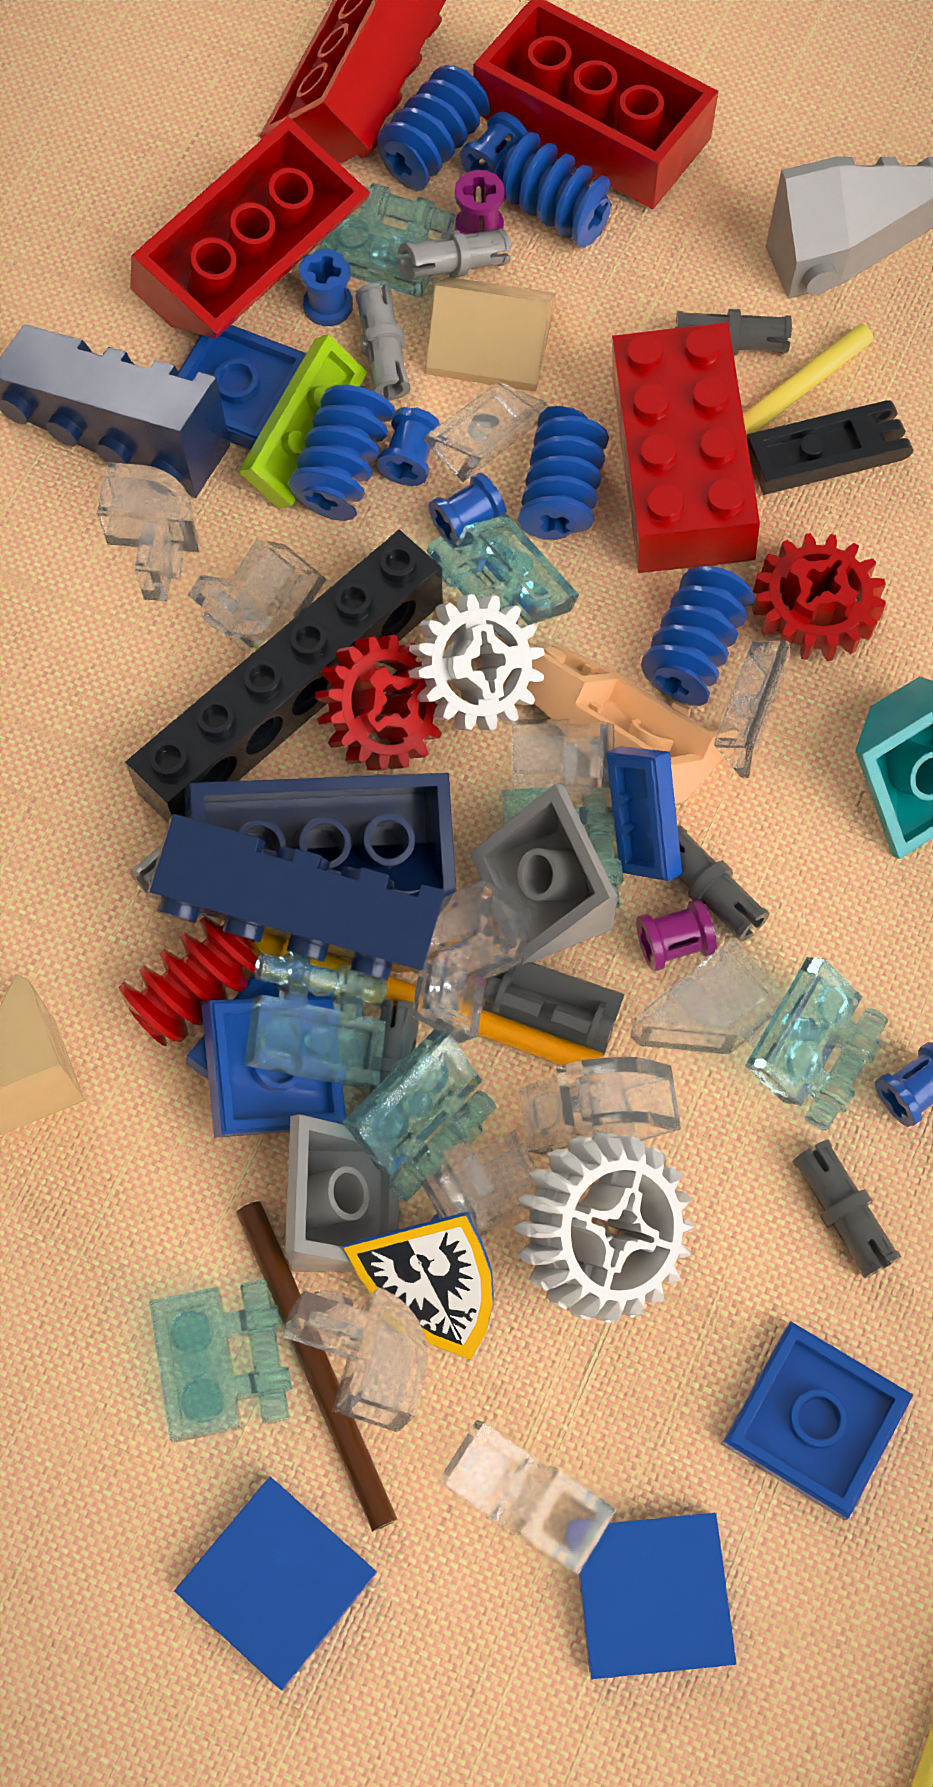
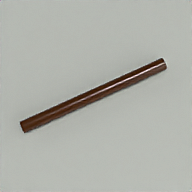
(318, 1371)

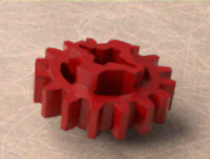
(806, 577)
(359, 697)

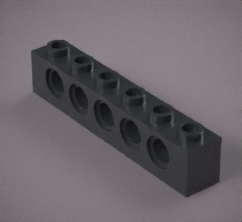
(278, 683)

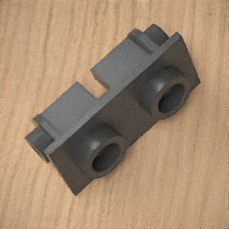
(555, 1004)

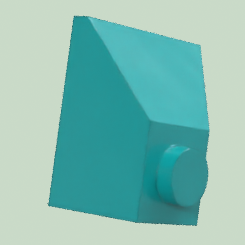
(898, 764)

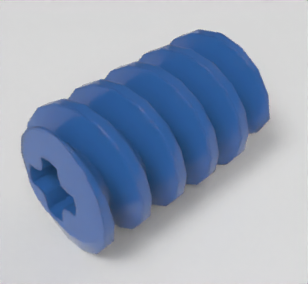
(432, 126)
(552, 190)
(339, 449)
(563, 474)
(696, 634)

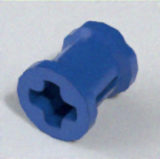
(498, 128)
(325, 278)
(408, 452)
(468, 506)
(910, 1088)

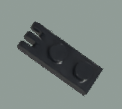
(828, 446)

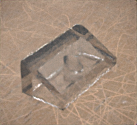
(484, 428)
(752, 704)

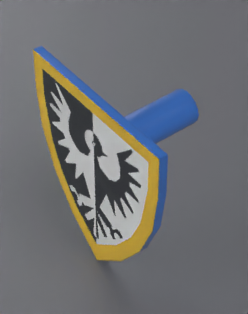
(437, 1273)

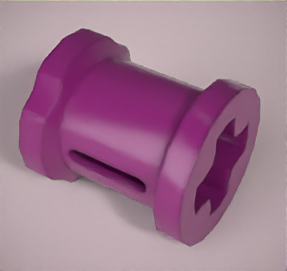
(491, 199)
(676, 935)

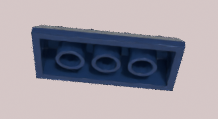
(354, 821)

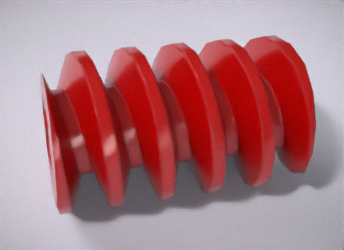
(190, 981)

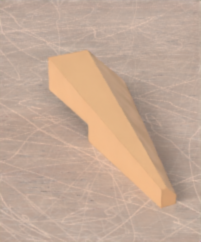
(589, 691)

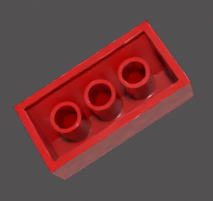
(356, 72)
(244, 232)

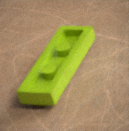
(284, 434)

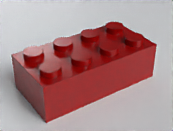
(598, 99)
(684, 448)

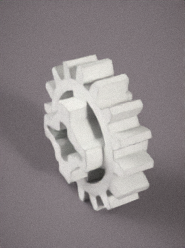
(473, 636)

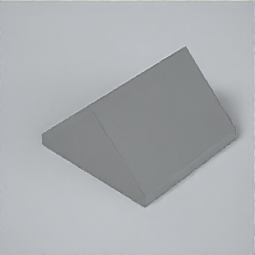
(553, 870)
(332, 1196)

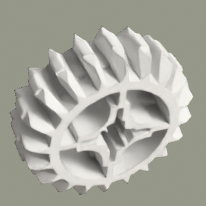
(632, 1196)

